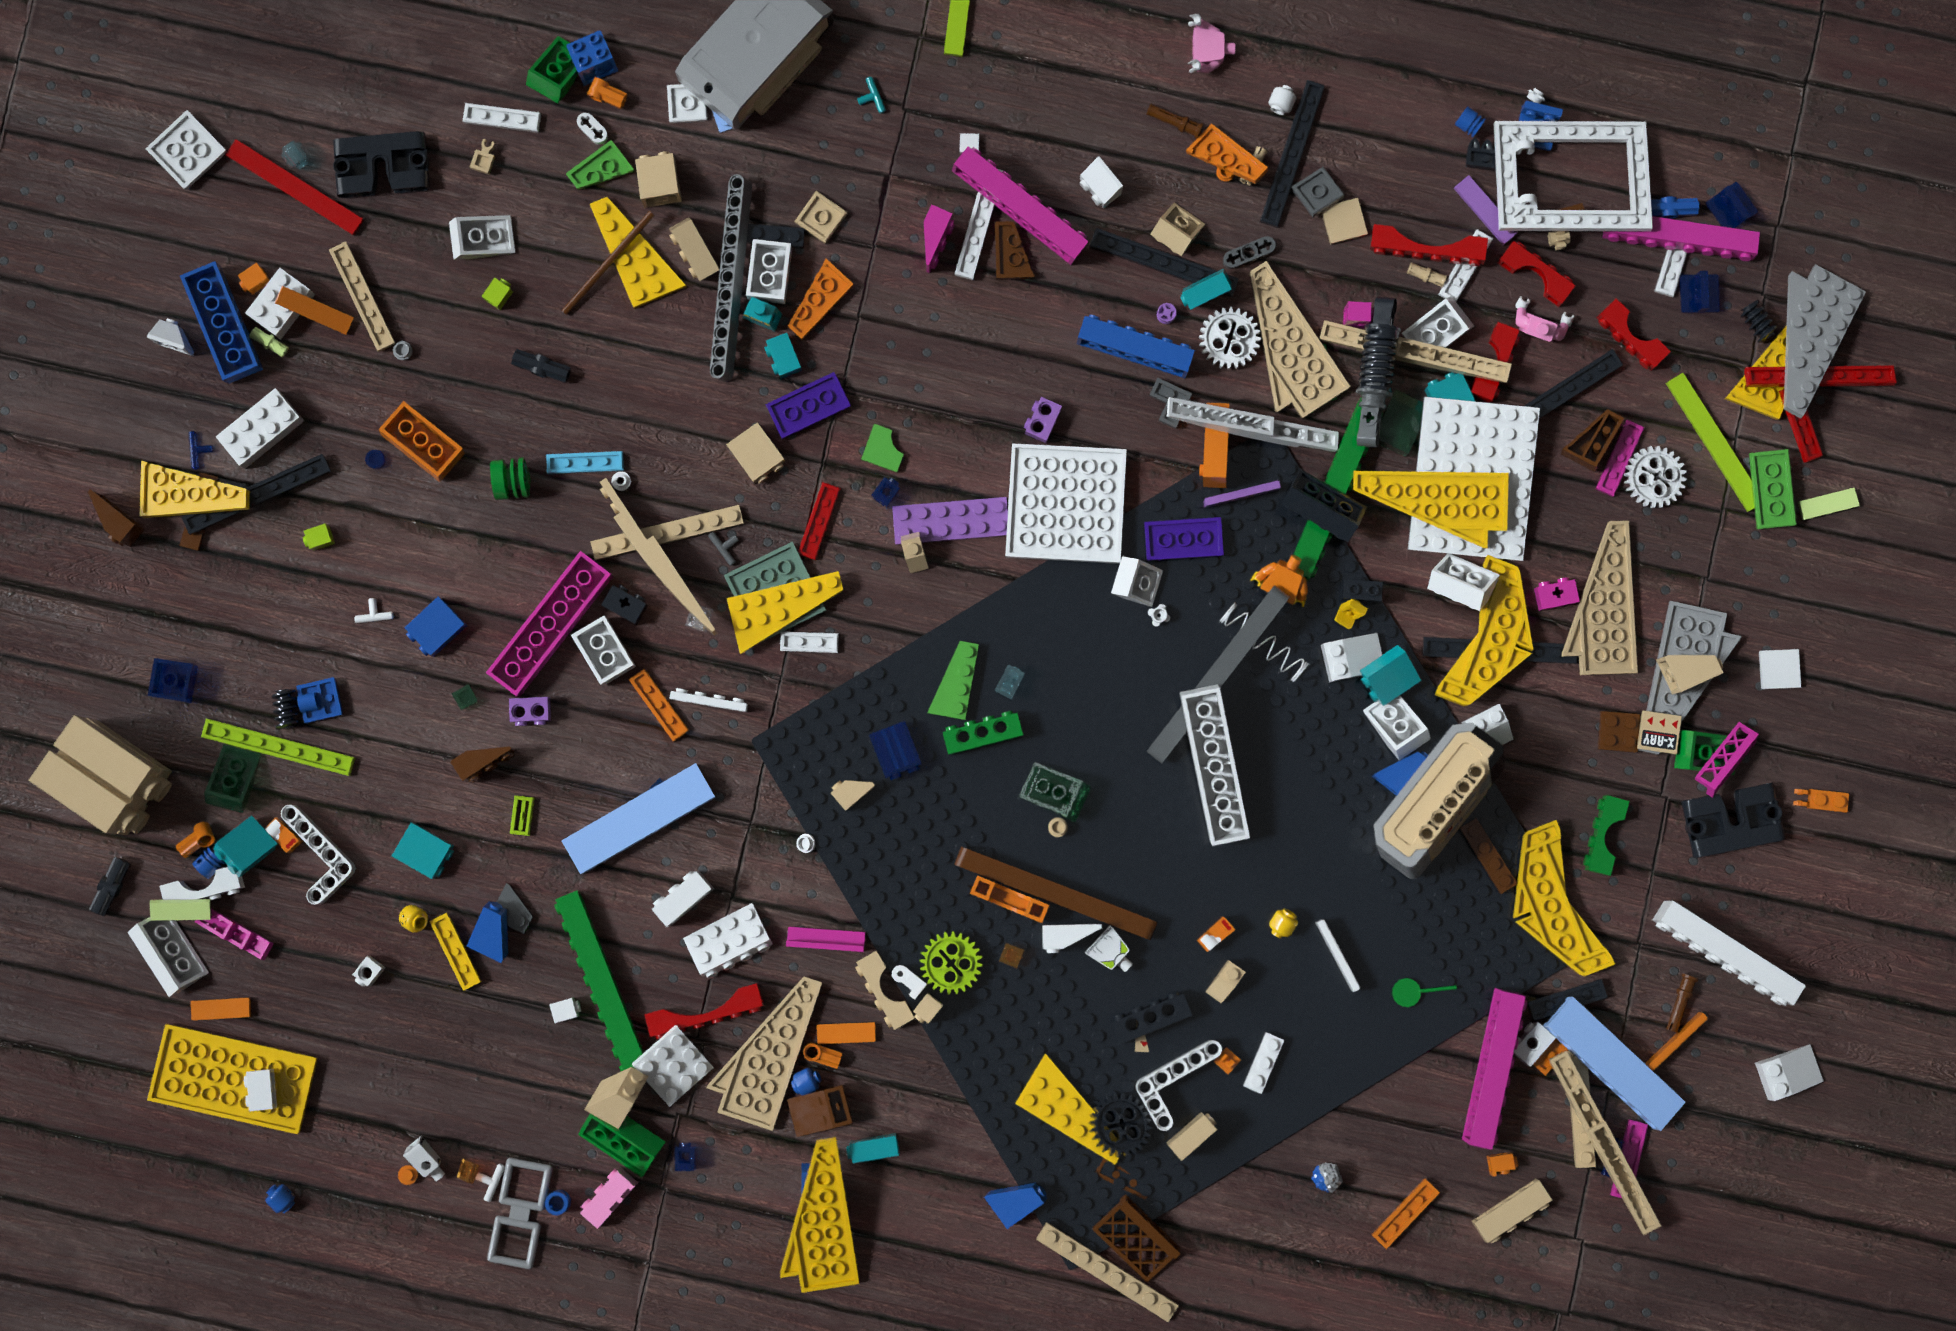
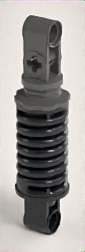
(1375, 369)

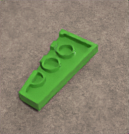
(956, 684)

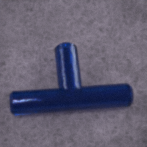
(195, 450)

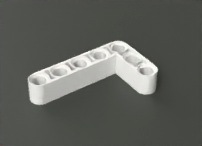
(322, 851)
(1153, 1093)

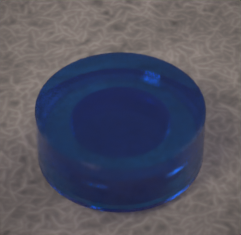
(375, 459)

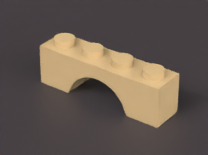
(896, 1012)

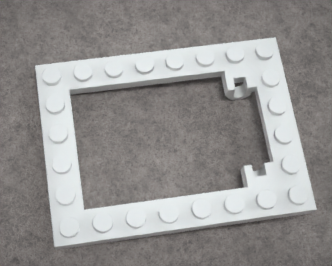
(1515, 136)

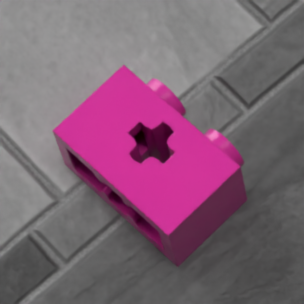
(1358, 314)
(1546, 599)

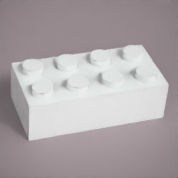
(259, 428)

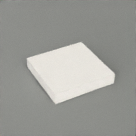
(684, 105)
(1780, 669)

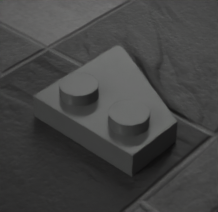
(517, 914)

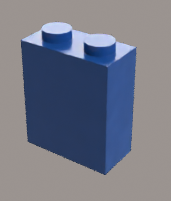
(435, 627)

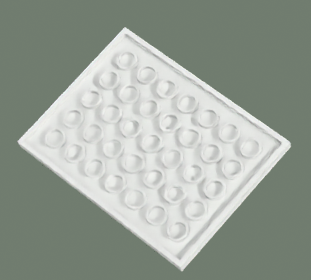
(1481, 440)

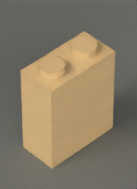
(756, 453)
(1192, 1135)

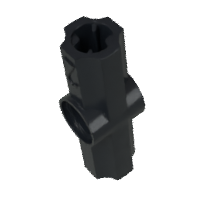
(541, 366)
(109, 886)

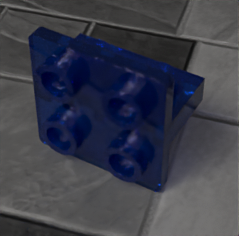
(1731, 206)
(1699, 293)

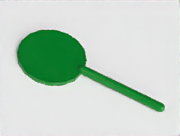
(1407, 992)

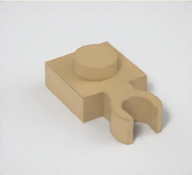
(483, 160)

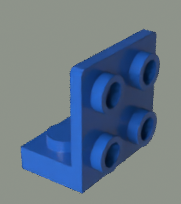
(592, 57)
(1538, 112)

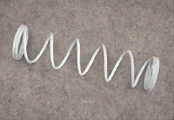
(1303, 666)

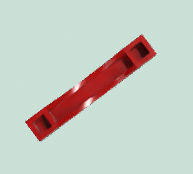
(1389, 240)
(744, 999)

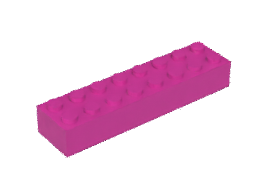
(1019, 205)
(549, 624)
(1493, 1068)

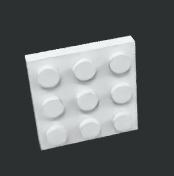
(186, 150)
(672, 1065)

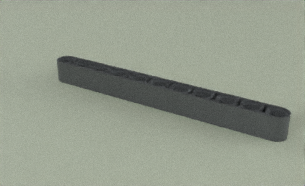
(734, 286)
(1222, 667)

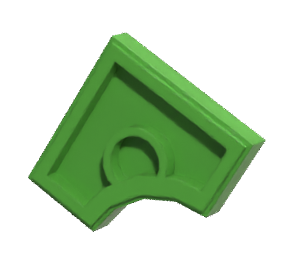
(881, 450)

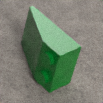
(553, 71)
(1697, 748)

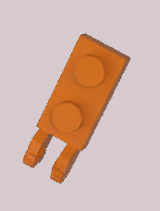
(1823, 800)

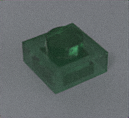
(465, 697)

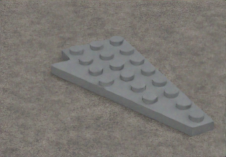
(1816, 322)
(1688, 632)

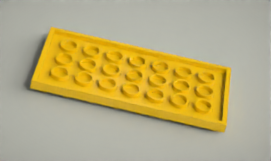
(208, 1074)

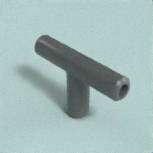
(723, 547)

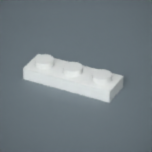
(1263, 1063)

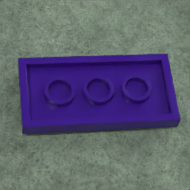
(808, 405)
(1183, 539)

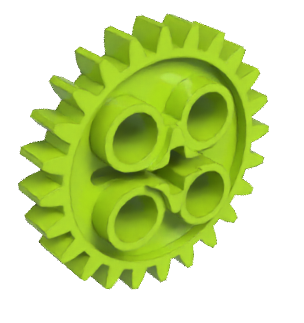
(937, 974)

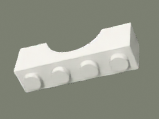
(223, 882)

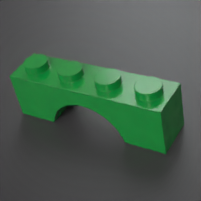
(1599, 858)

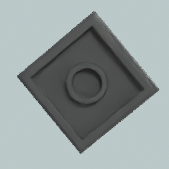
(1318, 192)

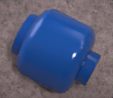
(806, 1081)
(280, 1198)

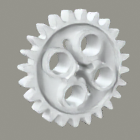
(1245, 343)
(1663, 462)

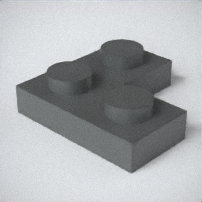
(1162, 391)

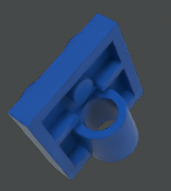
(319, 700)

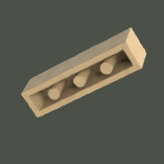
(1511, 1211)

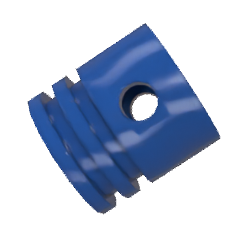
(1470, 121)
(207, 863)
(557, 1202)

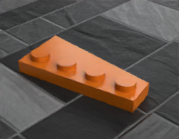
(1226, 154)
(821, 297)

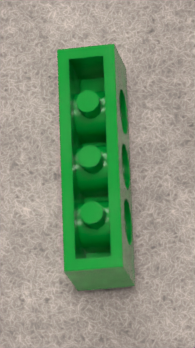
(955, 746)

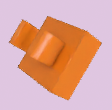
(1227, 1060)

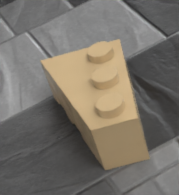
(693, 249)

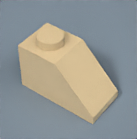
(914, 552)
(850, 792)
(1225, 981)
(927, 1008)

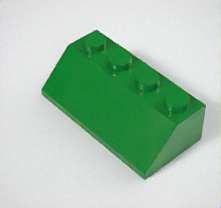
(629, 1145)

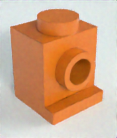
(1501, 1163)

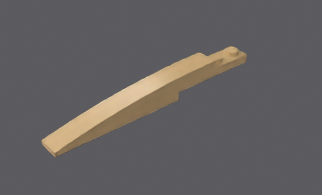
(1422, 353)
(654, 557)
(1604, 1143)

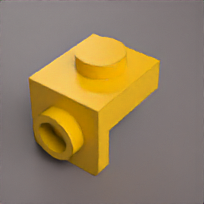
(1349, 612)

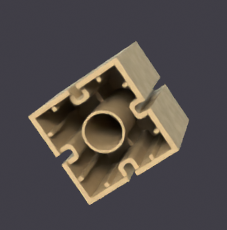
(102, 777)

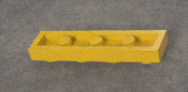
(455, 951)

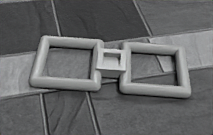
(519, 1213)

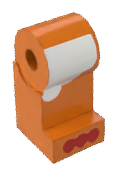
(283, 835)
(1215, 934)

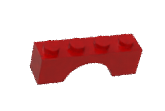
(1555, 285)
(1615, 320)
(1502, 340)

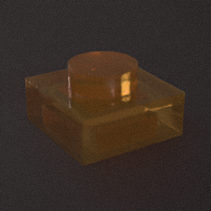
(1011, 955)
(468, 1171)

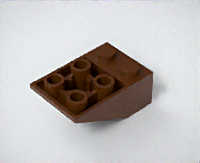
(476, 762)
(820, 1110)

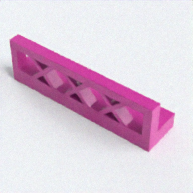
(1731, 764)
(825, 939)

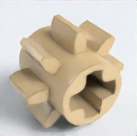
(1558, 239)

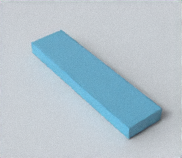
(585, 462)

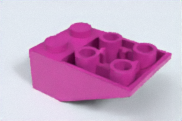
(936, 227)

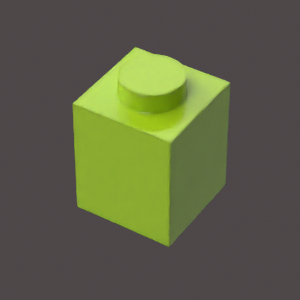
(497, 293)
(318, 537)

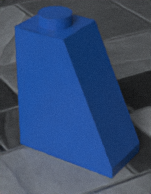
(1398, 774)
(491, 933)
(1015, 1202)

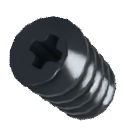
(1758, 321)
(285, 709)

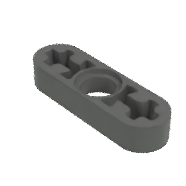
(1264, 252)

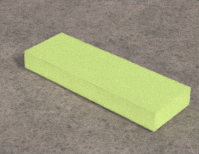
(1828, 504)
(180, 909)

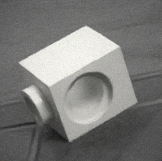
(376, 968)
(565, 1010)

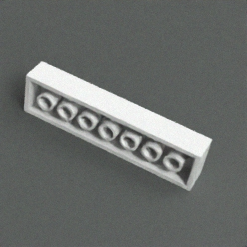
(1214, 765)
(1729, 953)

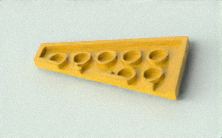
(639, 265)
(1763, 399)
(180, 493)
(772, 609)

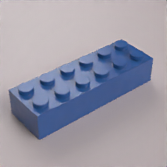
(221, 322)
(1135, 346)

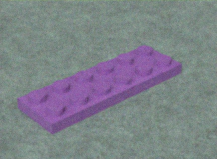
(952, 520)

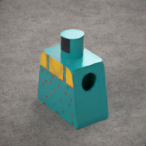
(762, 314)

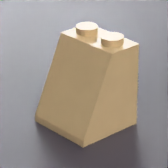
(658, 179)
(1688, 670)
(616, 1096)

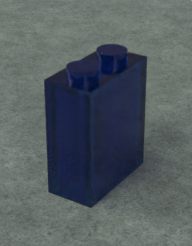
(895, 750)

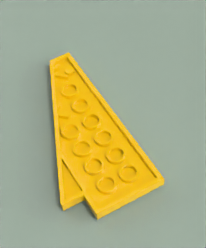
(1452, 501)
(821, 1234)

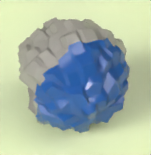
(1327, 1177)

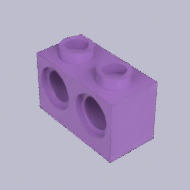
(1046, 421)
(530, 706)

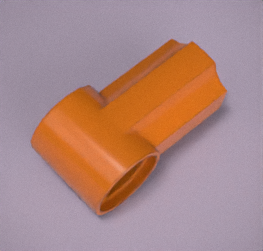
(602, 91)
(199, 838)
(824, 1056)

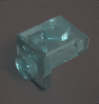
(1010, 681)

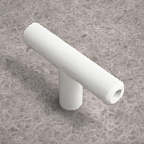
(374, 615)
(491, 1181)

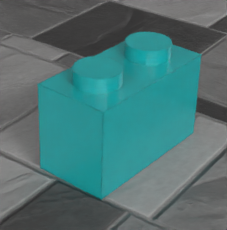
(783, 356)

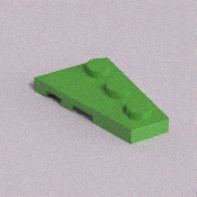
(599, 167)

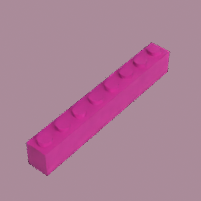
(1693, 238)

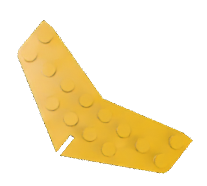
(1493, 649)
(1552, 917)

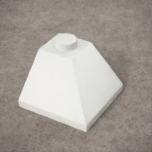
(171, 336)

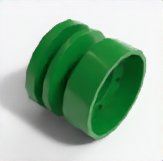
(512, 478)

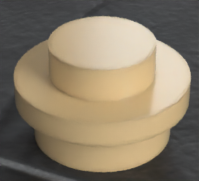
(1057, 827)

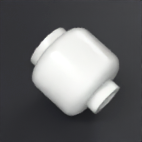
(1282, 100)

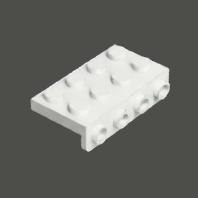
(728, 941)

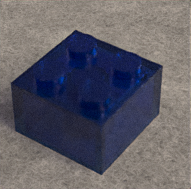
(172, 680)

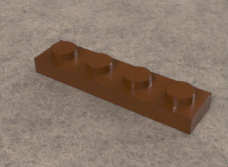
(1488, 856)

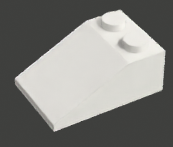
(481, 236)
(1440, 325)
(1350, 655)
(1398, 726)
(1060, 936)
(1789, 1073)

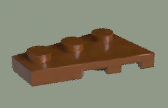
(1010, 254)

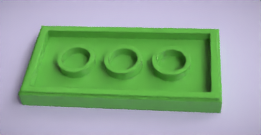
(1772, 489)

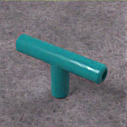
(874, 95)

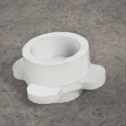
(1536, 96)
(1159, 610)

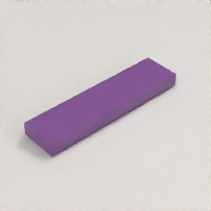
(1482, 207)
(1241, 494)

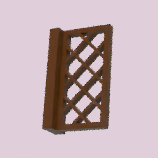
(1146, 1225)

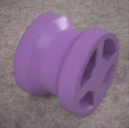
(1168, 310)

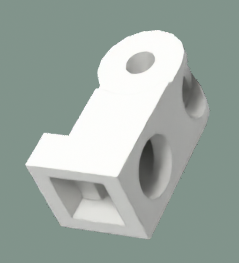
(908, 978)

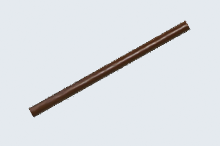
(608, 262)

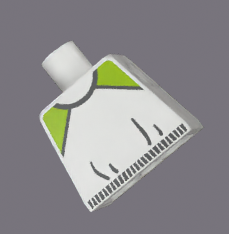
(1110, 950)

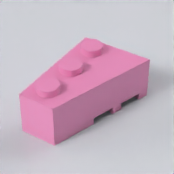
(608, 1197)

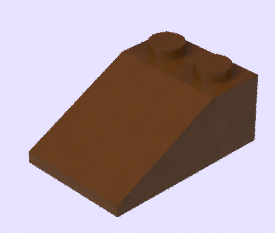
(119, 525)

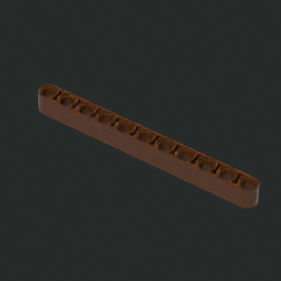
(1055, 893)

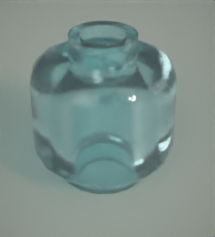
(295, 155)

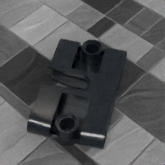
(365, 153)
(1752, 825)

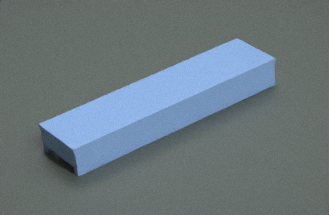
(638, 819)
(1614, 1064)

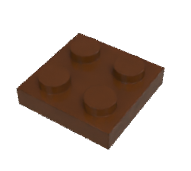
(1618, 731)

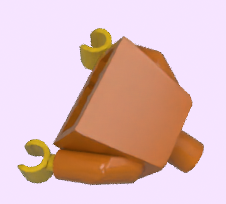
(1286, 577)

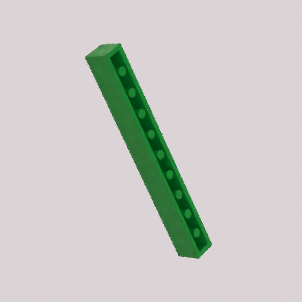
(1339, 477)
(599, 978)

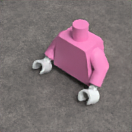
(1207, 46)
(1539, 326)

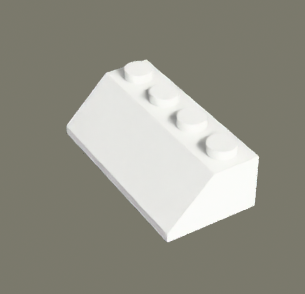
(168, 954)

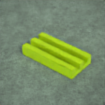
(529, 816)

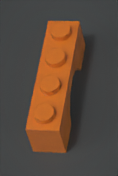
(1009, 899)

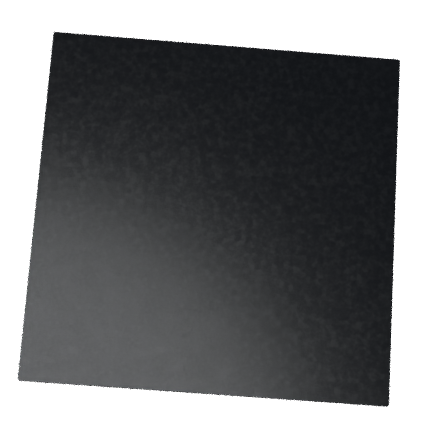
(1091, 707)

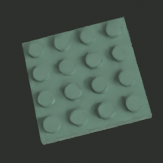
(772, 570)

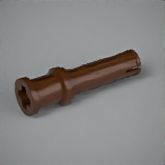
(1184, 124)
(1684, 993)

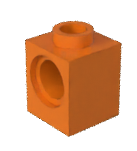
(253, 278)

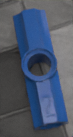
(1672, 207)

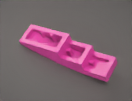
(237, 934)

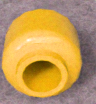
(413, 918)
(1283, 923)

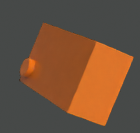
(421, 441)
(1215, 456)

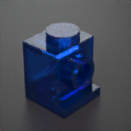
(878, 495)
(682, 1164)

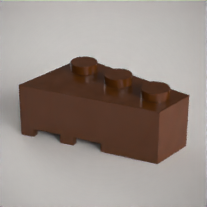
(1594, 441)

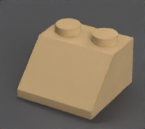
(1177, 229)

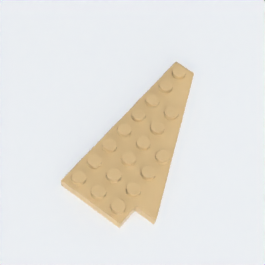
(1295, 357)
(1605, 616)
(761, 1069)

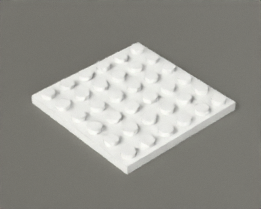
(1066, 503)

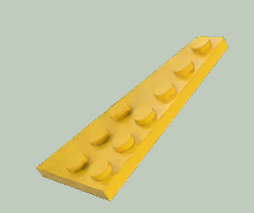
(1061, 1106)

